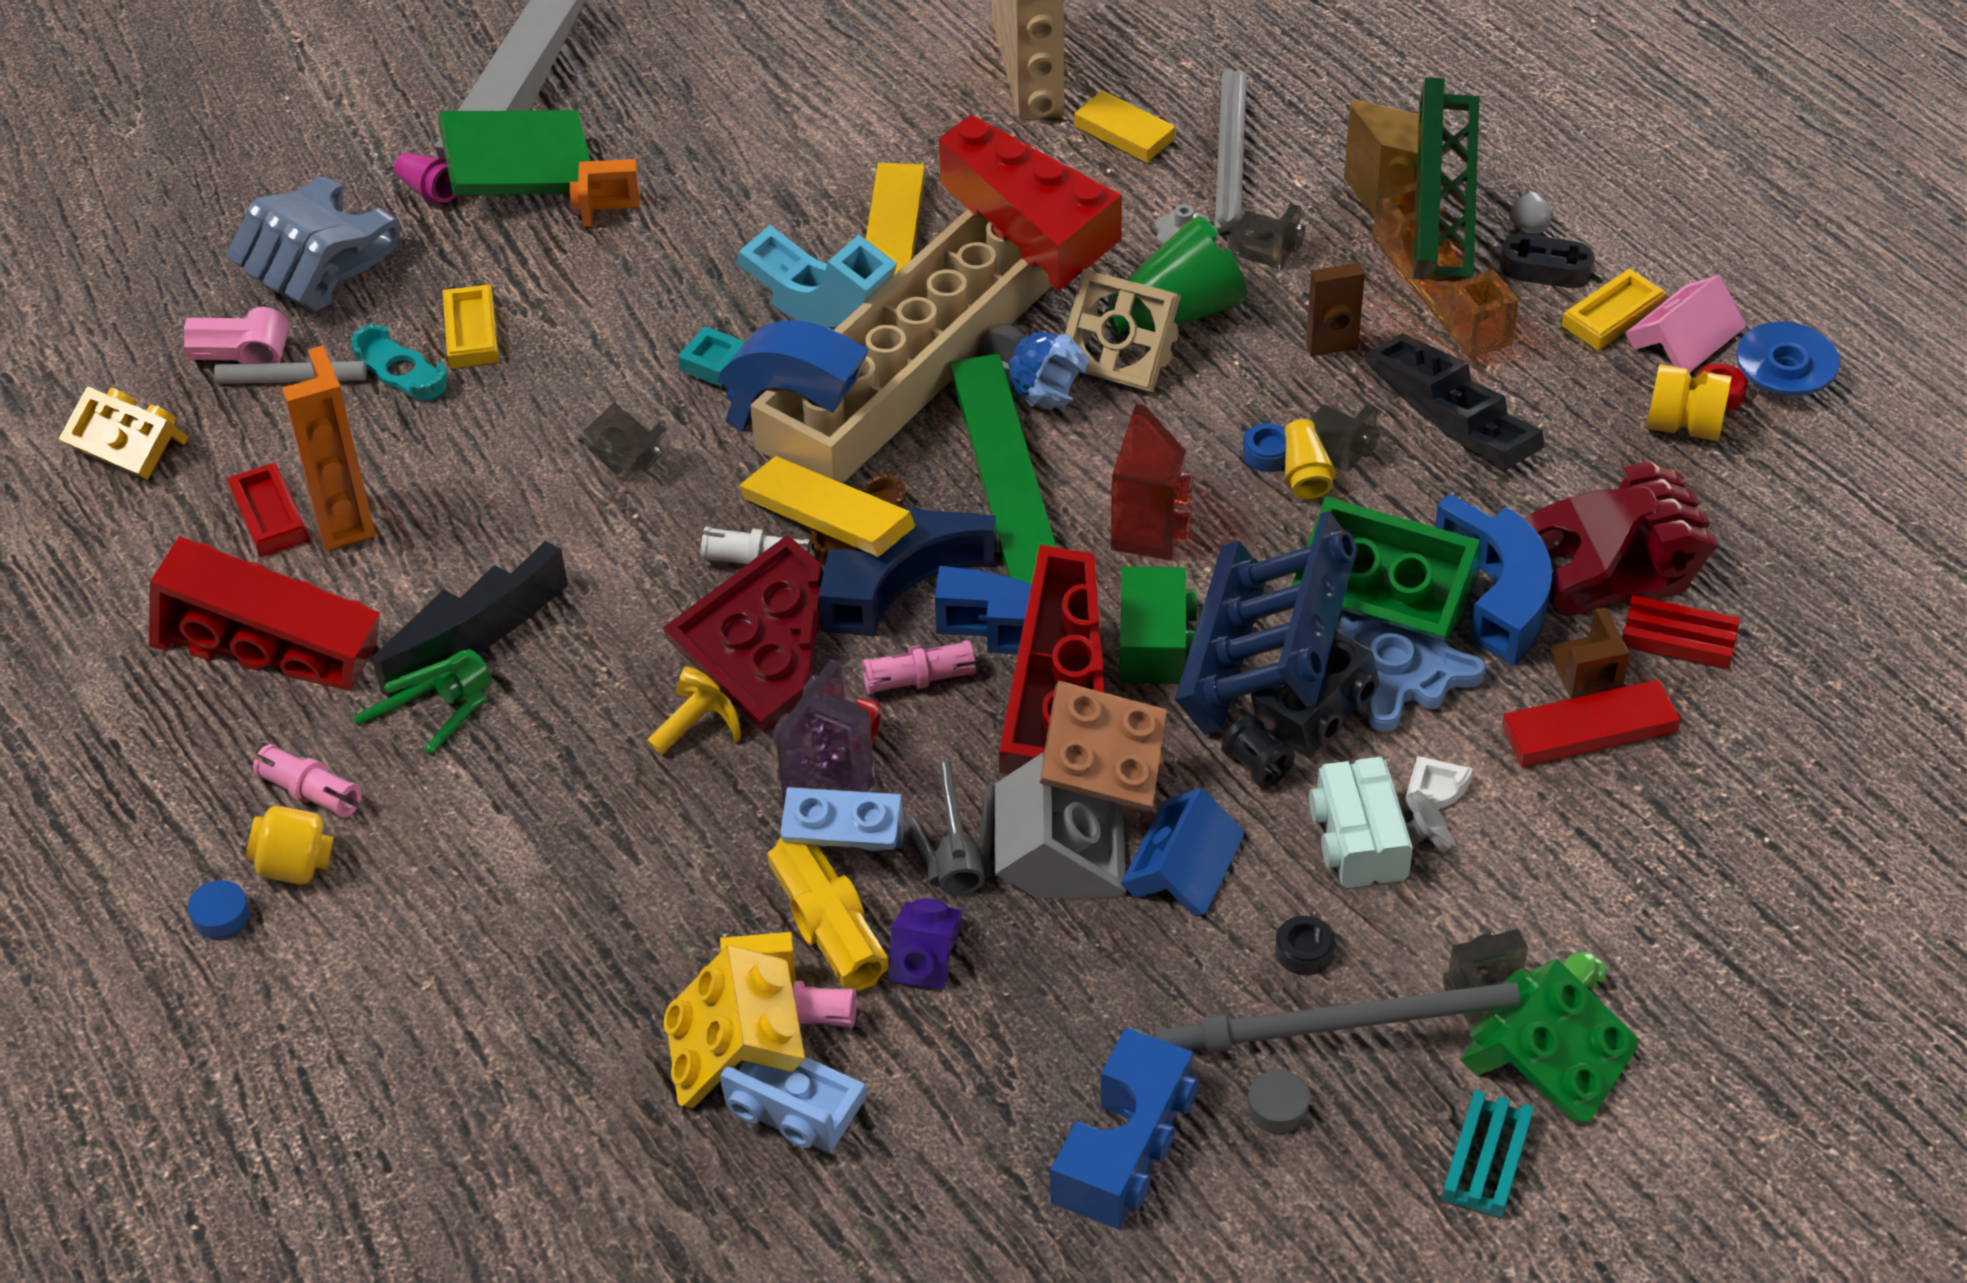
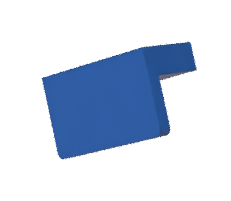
(1185, 851)

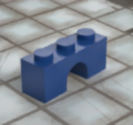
(1107, 1170)

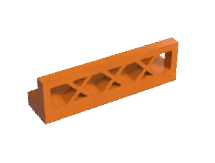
(328, 455)

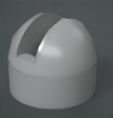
(1531, 214)

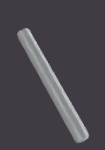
(1230, 151)

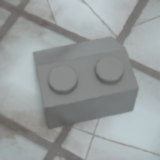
(1056, 838)

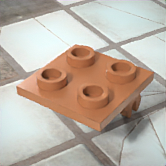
(1104, 748)

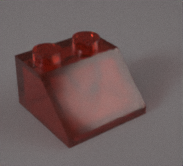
(1150, 490)

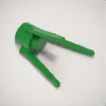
(455, 679)

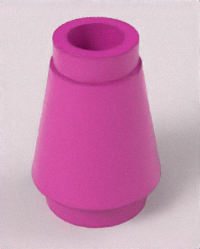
(425, 176)

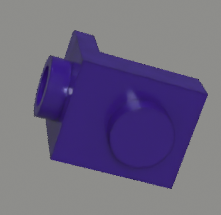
(923, 943)

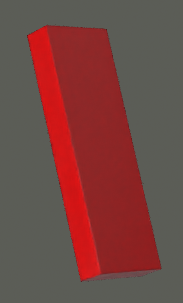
(1590, 723)

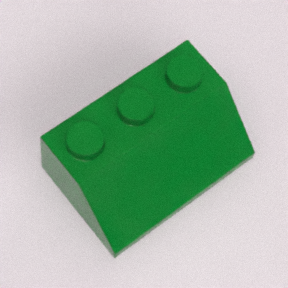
(1405, 570)

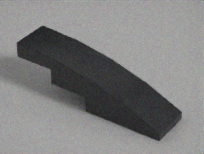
(1445, 395)
(476, 619)

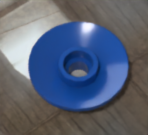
(1787, 358)

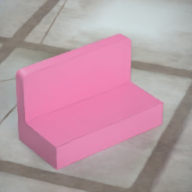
(1691, 323)

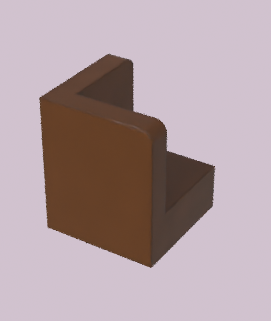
(1592, 662)

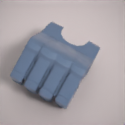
(307, 244)

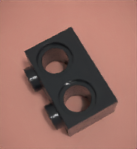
(1347, 684)

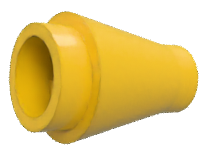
(1306, 461)

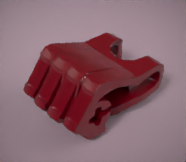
(1625, 540)

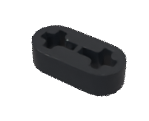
(1547, 260)

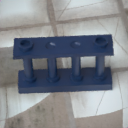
(1236, 601)

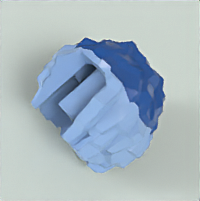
(1046, 368)

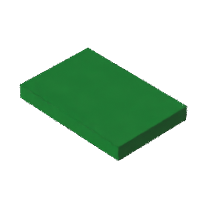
(512, 151)

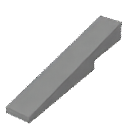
(522, 59)

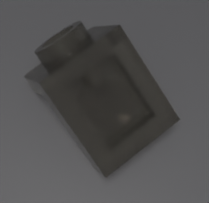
(1267, 238)
(1346, 437)

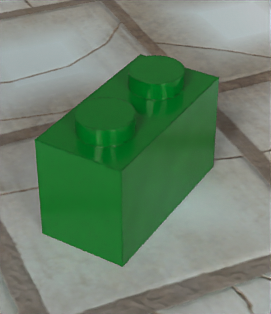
(1154, 624)

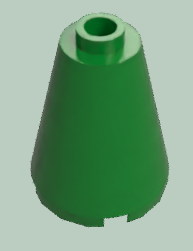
(1189, 267)

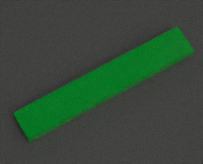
(1002, 462)

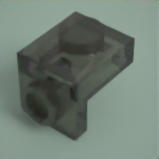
(623, 442)
(1485, 962)

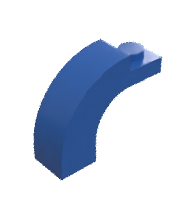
(794, 358)
(1517, 561)

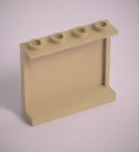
(1033, 54)

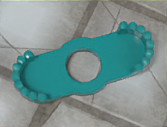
(379, 352)

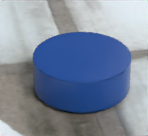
(1265, 447)
(218, 909)

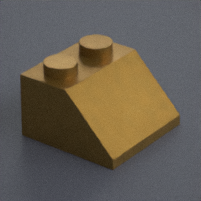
(1380, 150)

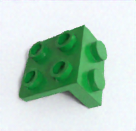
(1556, 1039)

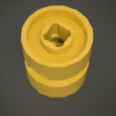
(1688, 402)

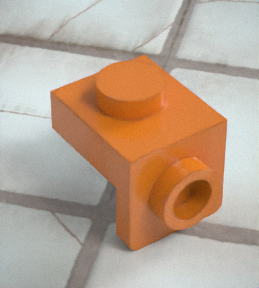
(605, 186)

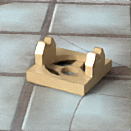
(1085, 321)

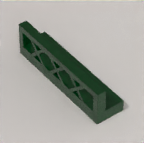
(1431, 177)

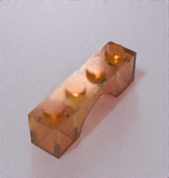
(1475, 310)

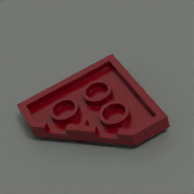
(757, 632)

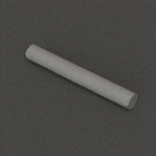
(284, 372)

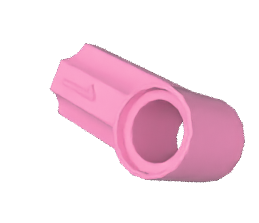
(247, 340)

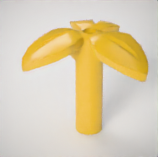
(703, 698)

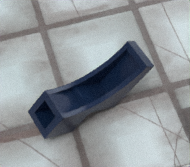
(863, 586)

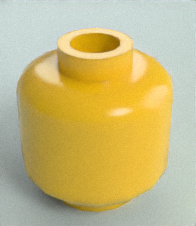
(288, 845)

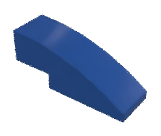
(981, 605)

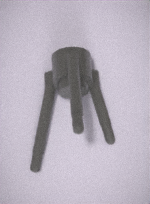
(958, 862)

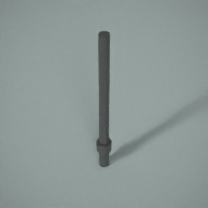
(1220, 1033)

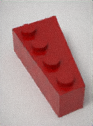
(1031, 198)
(258, 617)
(1056, 645)

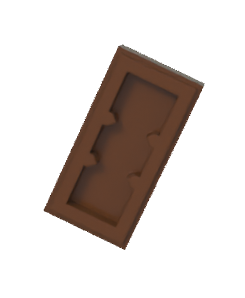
(1334, 309)

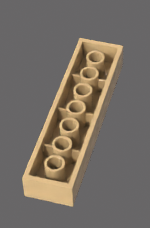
(913, 329)

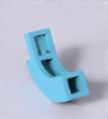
(811, 288)

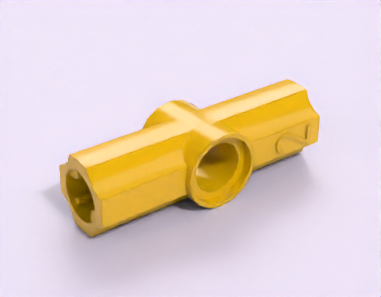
(829, 913)

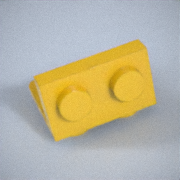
(730, 1014)

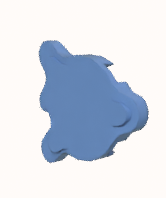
(1409, 668)

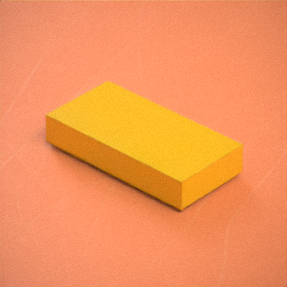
(1124, 126)
(1613, 309)
(470, 326)

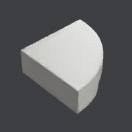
(1439, 781)

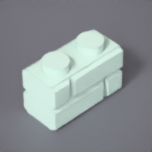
(1362, 823)

